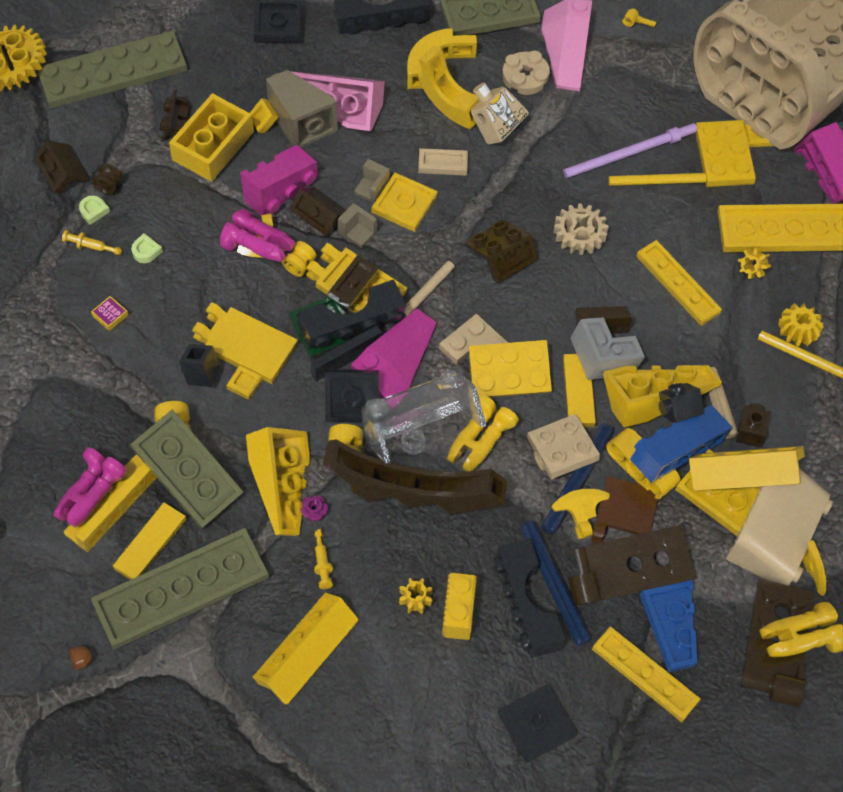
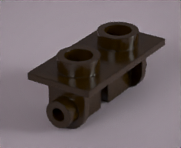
(174, 109)

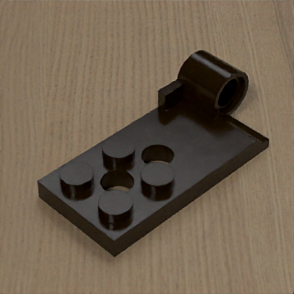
(605, 570)
(775, 675)

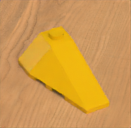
(636, 392)
(278, 467)

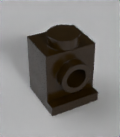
(753, 425)

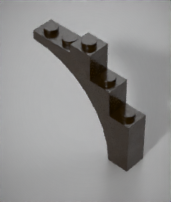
(413, 486)

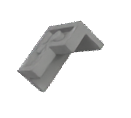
(602, 352)

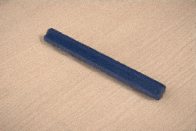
(577, 479)
(556, 585)

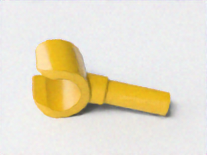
(633, 16)

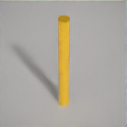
(657, 179)
(801, 354)

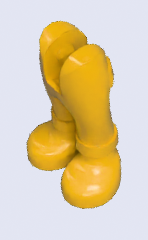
(503, 420)
(793, 643)

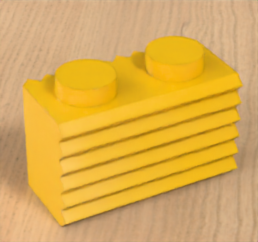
(459, 606)

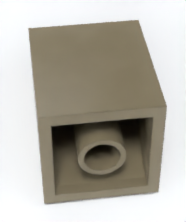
(302, 108)

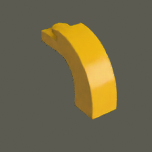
(452, 46)
(444, 91)

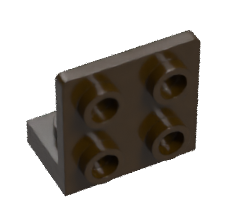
(504, 248)

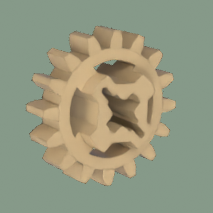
(580, 229)

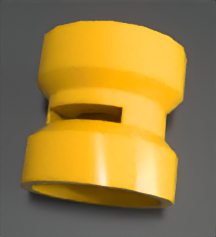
(298, 260)

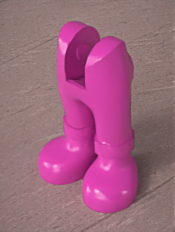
(266, 247)
(89, 489)

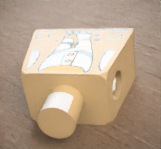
(496, 113)

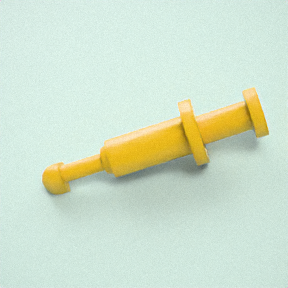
(82, 240)
(322, 568)

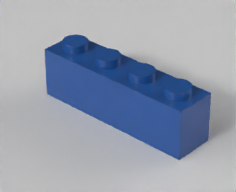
(675, 445)

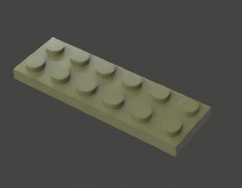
(112, 69)
(179, 588)

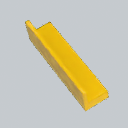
(746, 468)
(112, 505)
(306, 647)

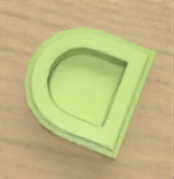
(93, 208)
(145, 249)

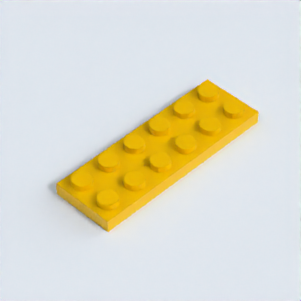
(781, 227)

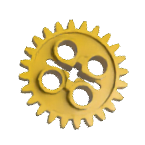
(25, 52)

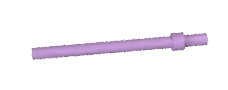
(672, 135)

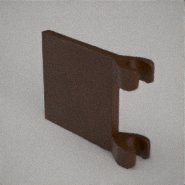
(627, 509)

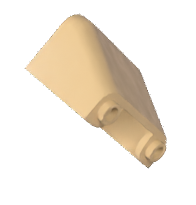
(779, 529)

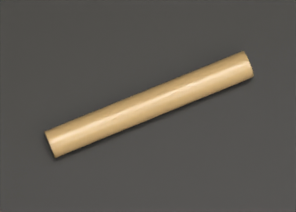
(434, 281)

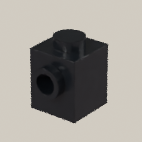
(199, 365)
(680, 402)

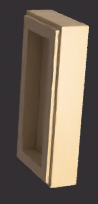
(443, 161)

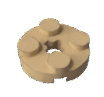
(530, 62)

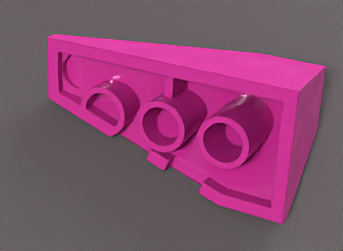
(398, 353)

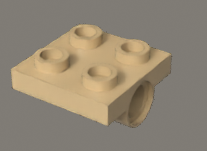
(562, 446)

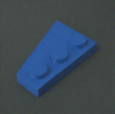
(671, 619)

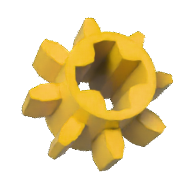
(757, 269)
(420, 601)

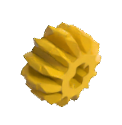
(800, 325)

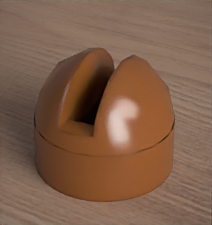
(80, 657)

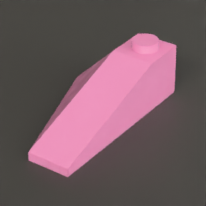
(565, 36)
(356, 98)

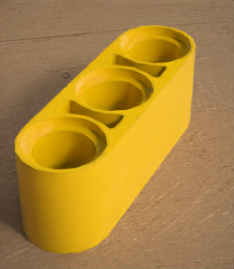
(621, 450)

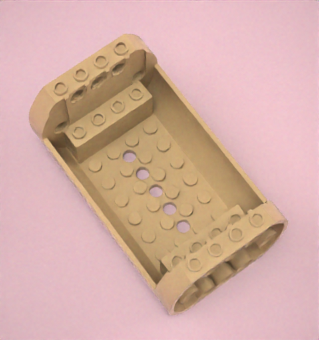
(765, 66)

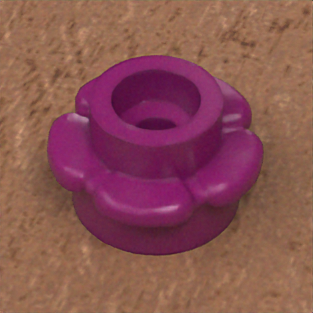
(318, 513)

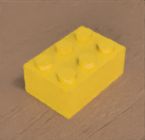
(211, 137)

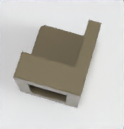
(373, 182)
(357, 225)

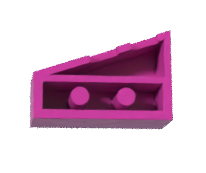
(825, 156)
(278, 180)

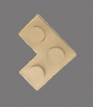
(471, 333)

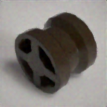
(107, 179)

